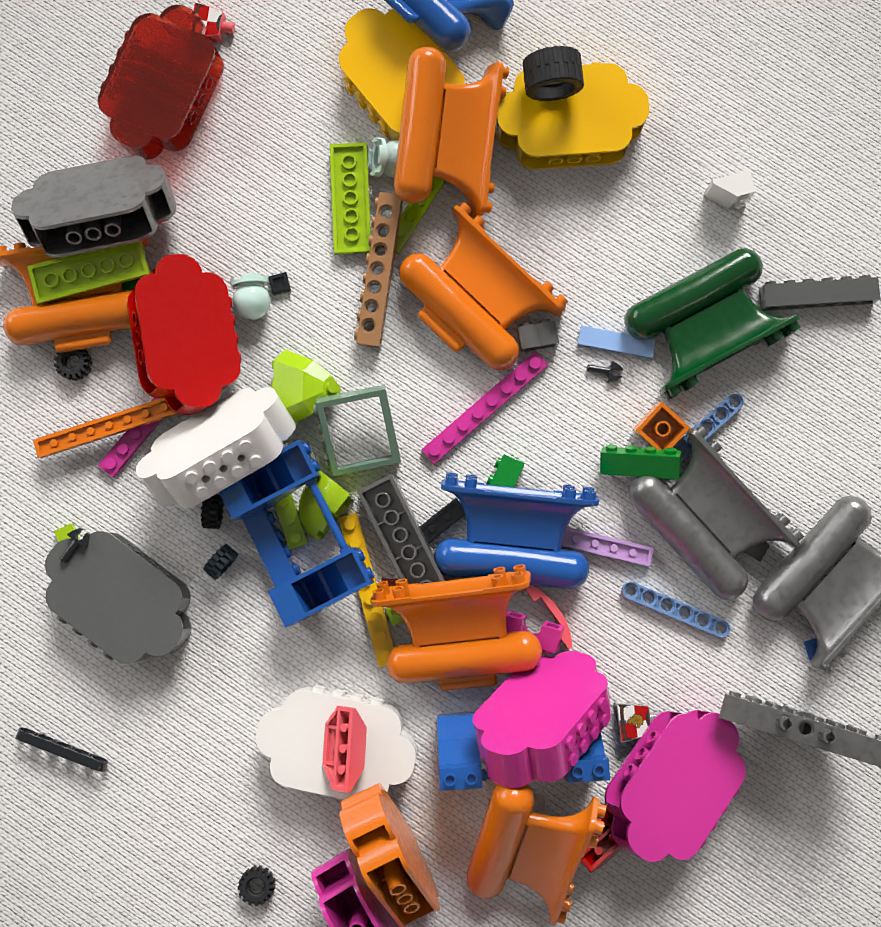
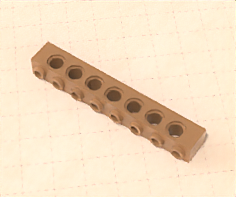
(384, 202)

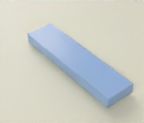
(615, 342)

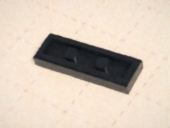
(442, 520)

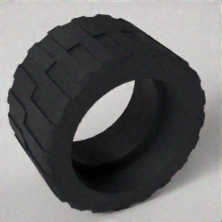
(553, 73)

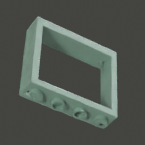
(327, 444)

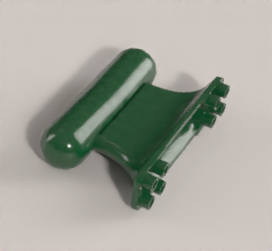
(707, 318)

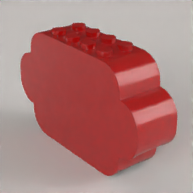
(183, 334)

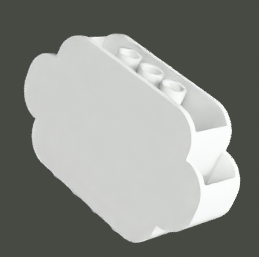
(216, 447)
(295, 741)

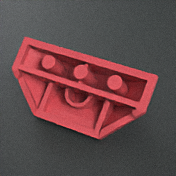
(344, 748)

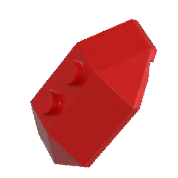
(606, 846)

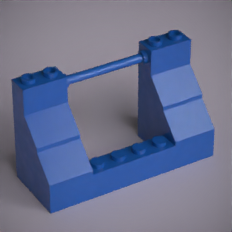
(311, 592)
(461, 758)

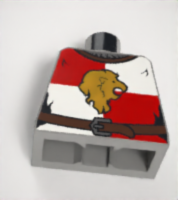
(632, 719)

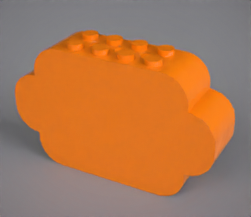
(388, 855)

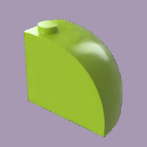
(310, 512)

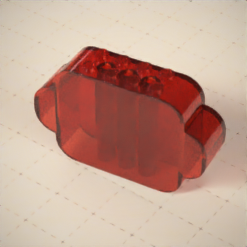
(160, 82)

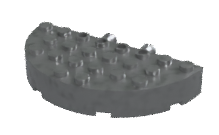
(801, 727)

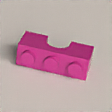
(549, 636)

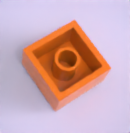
(661, 427)

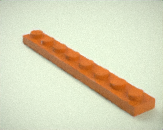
(102, 428)

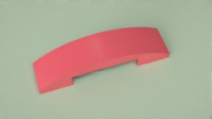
(535, 594)

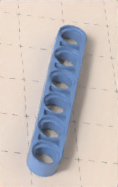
(713, 421)
(675, 608)

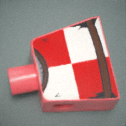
(214, 21)

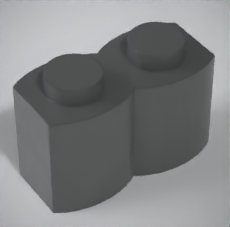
(537, 336)

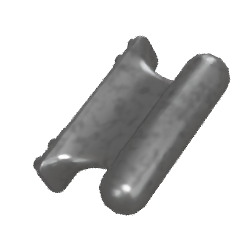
(710, 517)
(829, 579)

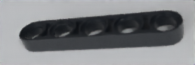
(61, 749)

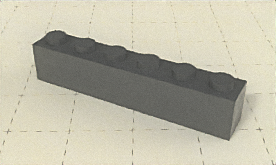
(819, 293)

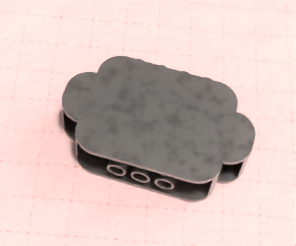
(94, 206)

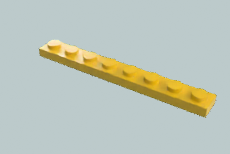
(374, 616)

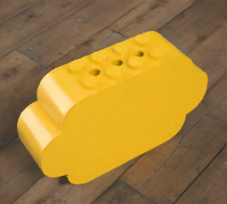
(377, 64)
(576, 130)

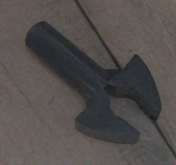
(606, 370)
(75, 543)

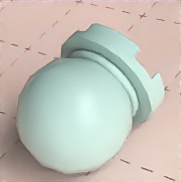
(383, 157)
(251, 297)

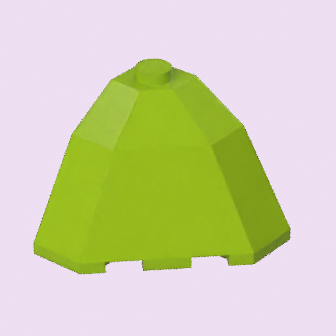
(300, 383)

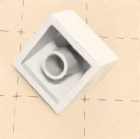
(731, 190)

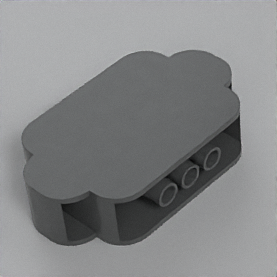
(118, 598)

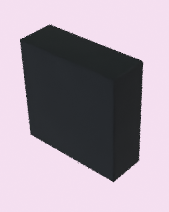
(279, 283)

